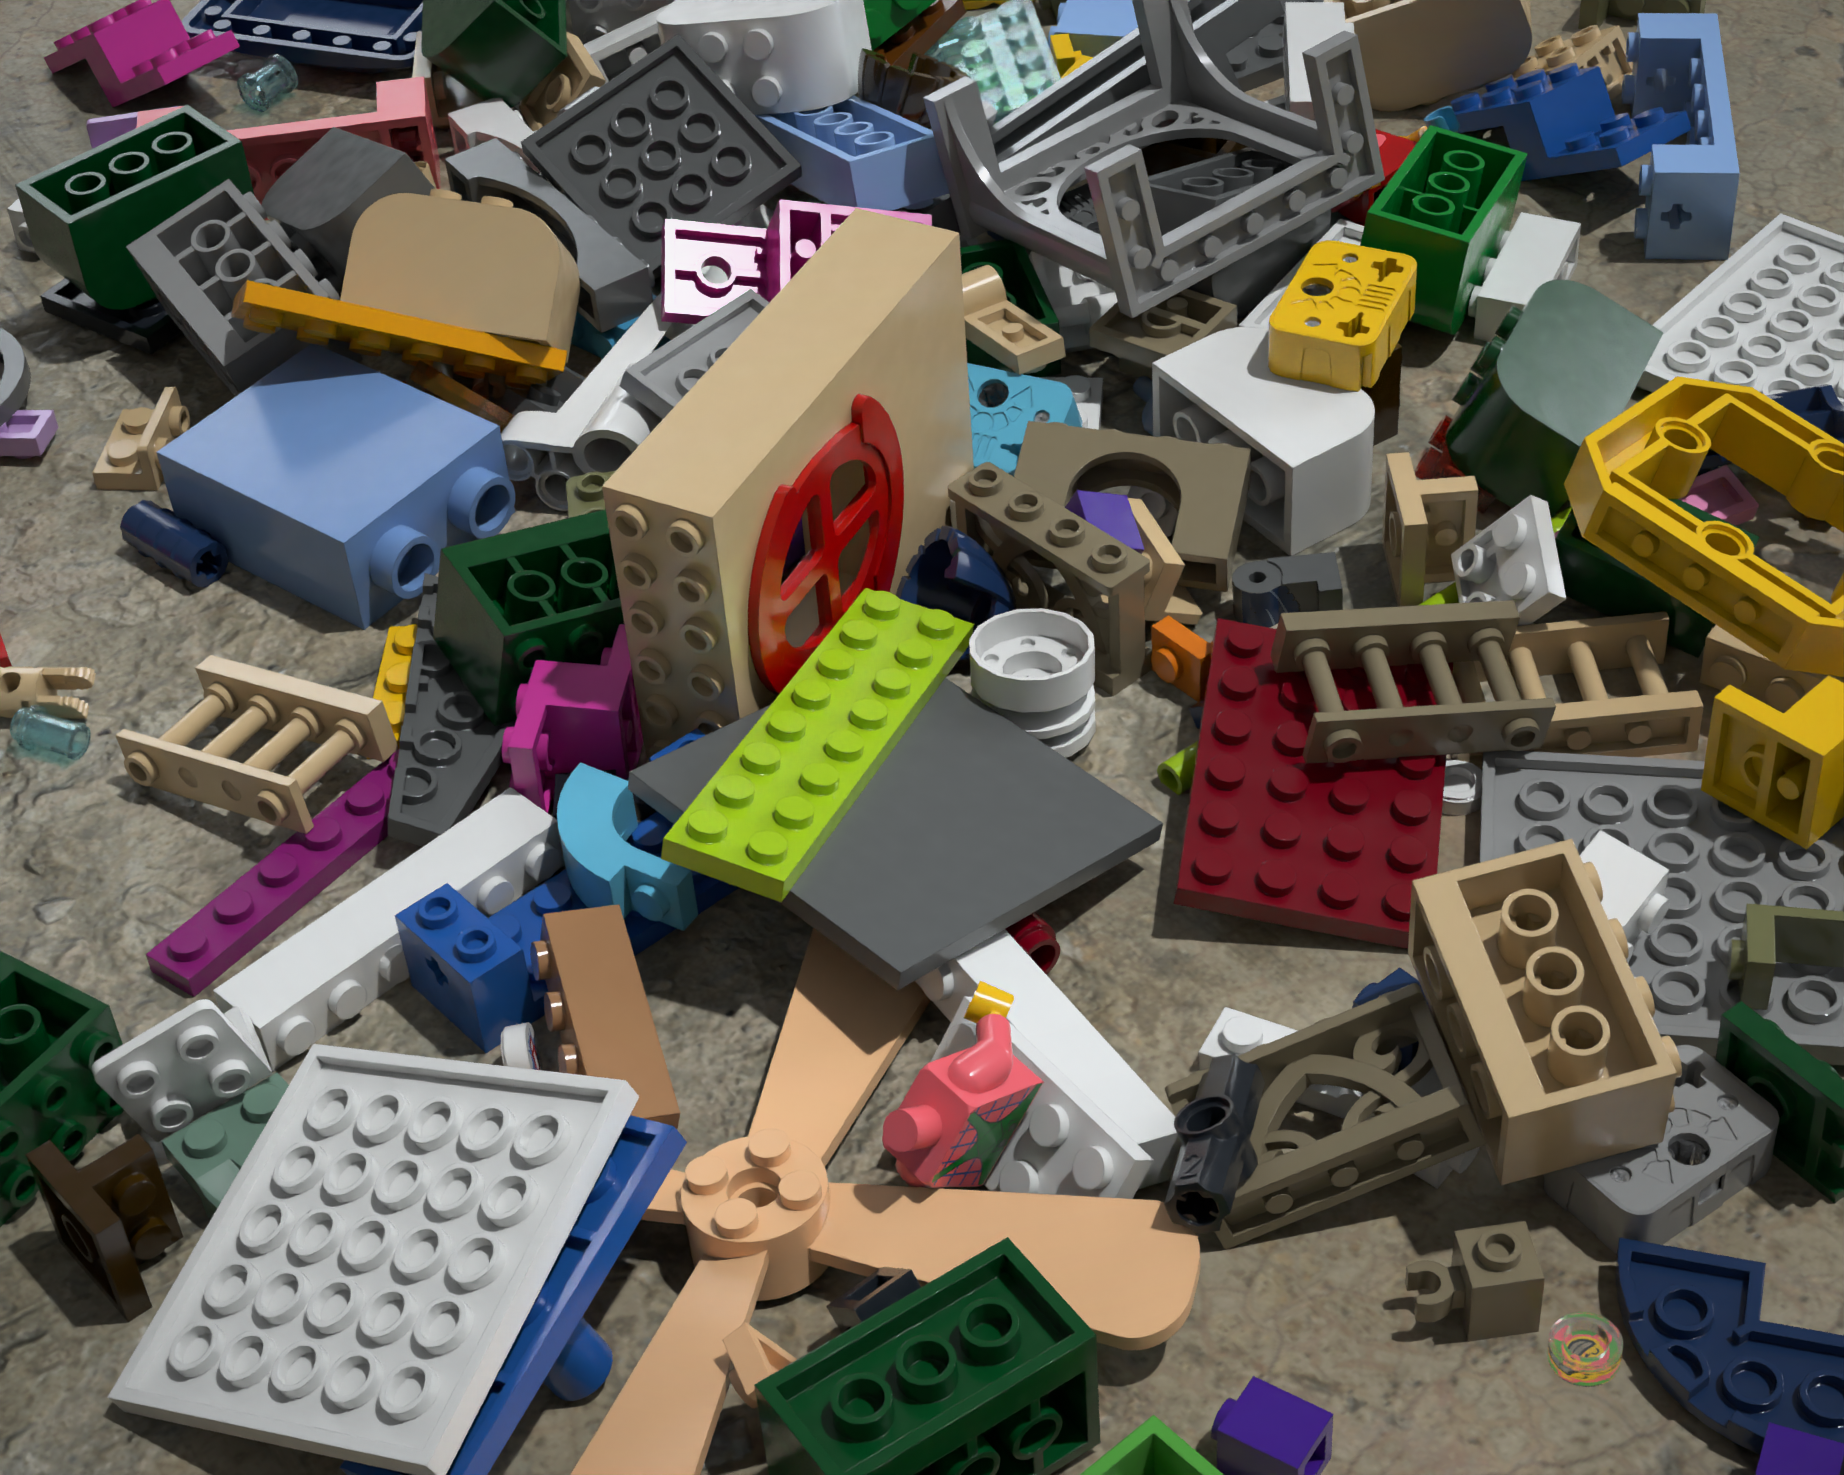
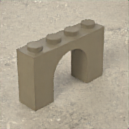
(1199, 479)

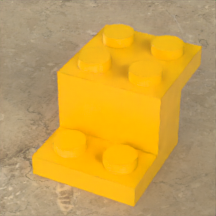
(1780, 764)

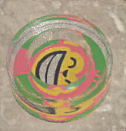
(1585, 1349)

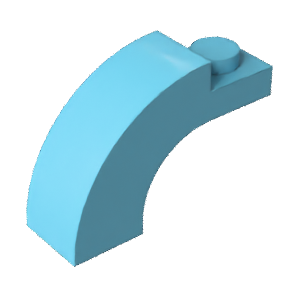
(593, 825)

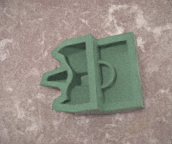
(218, 1143)

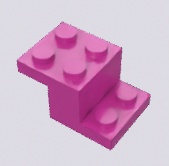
(574, 717)

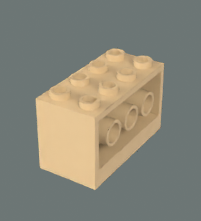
(1541, 1011)

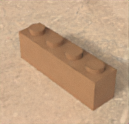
(602, 1006)

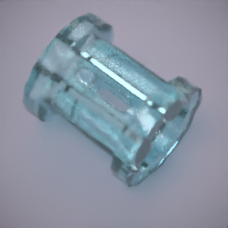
(267, 83)

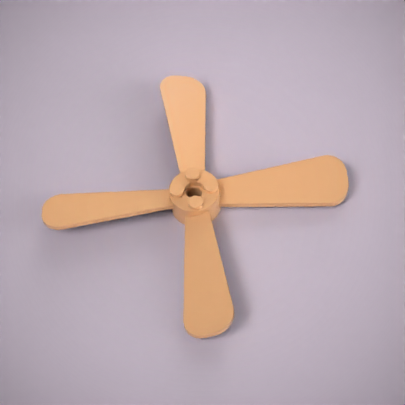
(773, 1223)

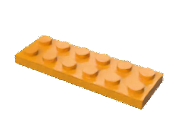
(374, 330)

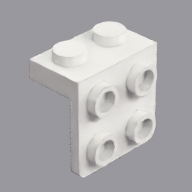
(183, 1067)

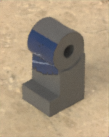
(1286, 586)

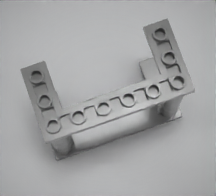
(1185, 100)

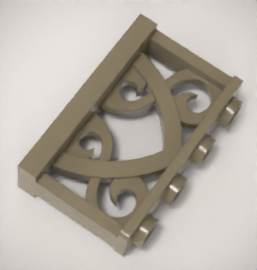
(1014, 518)
(1359, 1054)

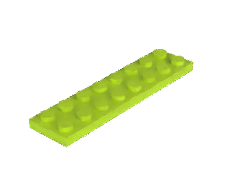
(817, 745)

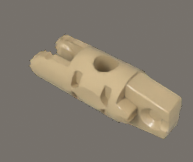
(39, 686)

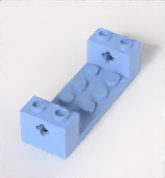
(1693, 184)

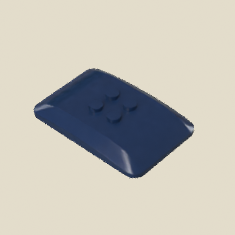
(317, 33)

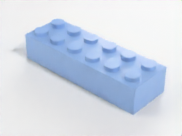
(861, 156)

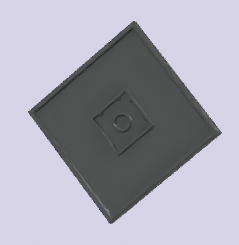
(946, 839)

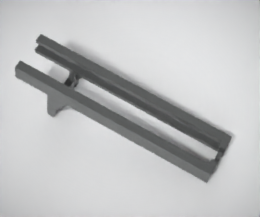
(1111, 77)

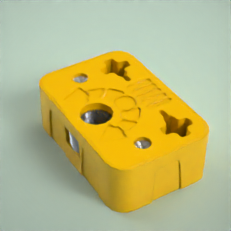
(1342, 315)

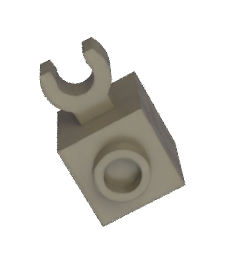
(1491, 1282)

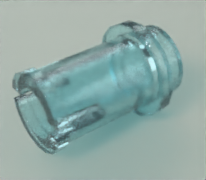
(37, 728)

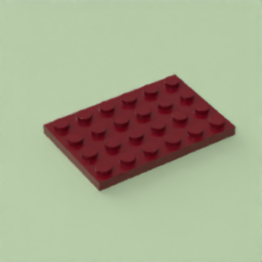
(1297, 839)

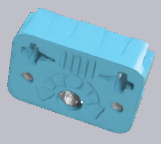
(1003, 406)

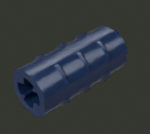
(174, 543)

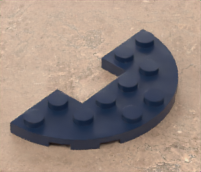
(1705, 1344)

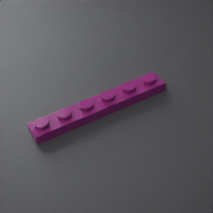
(277, 885)

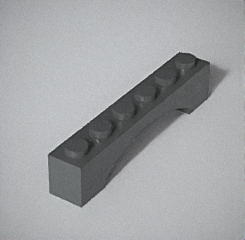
(612, 280)

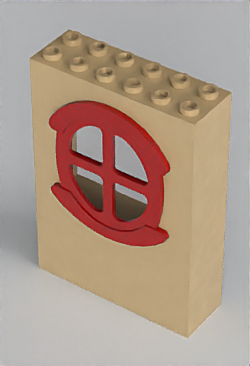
(822, 410)

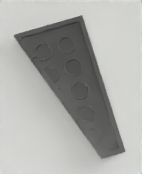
(444, 743)

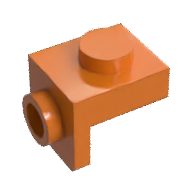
(1180, 657)

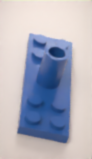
(555, 1339)

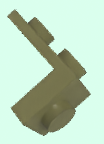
(1782, 936)

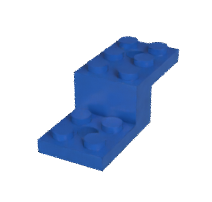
(1566, 121)

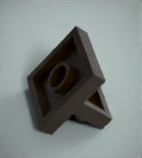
(109, 1216)

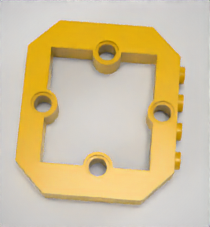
(1654, 454)

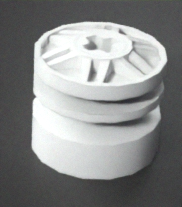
(1038, 674)

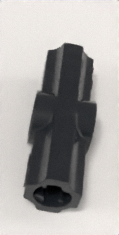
(1215, 1144)

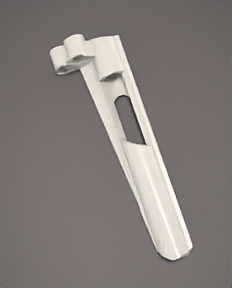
(600, 419)

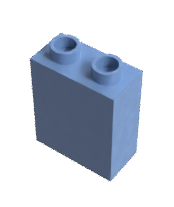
(340, 482)

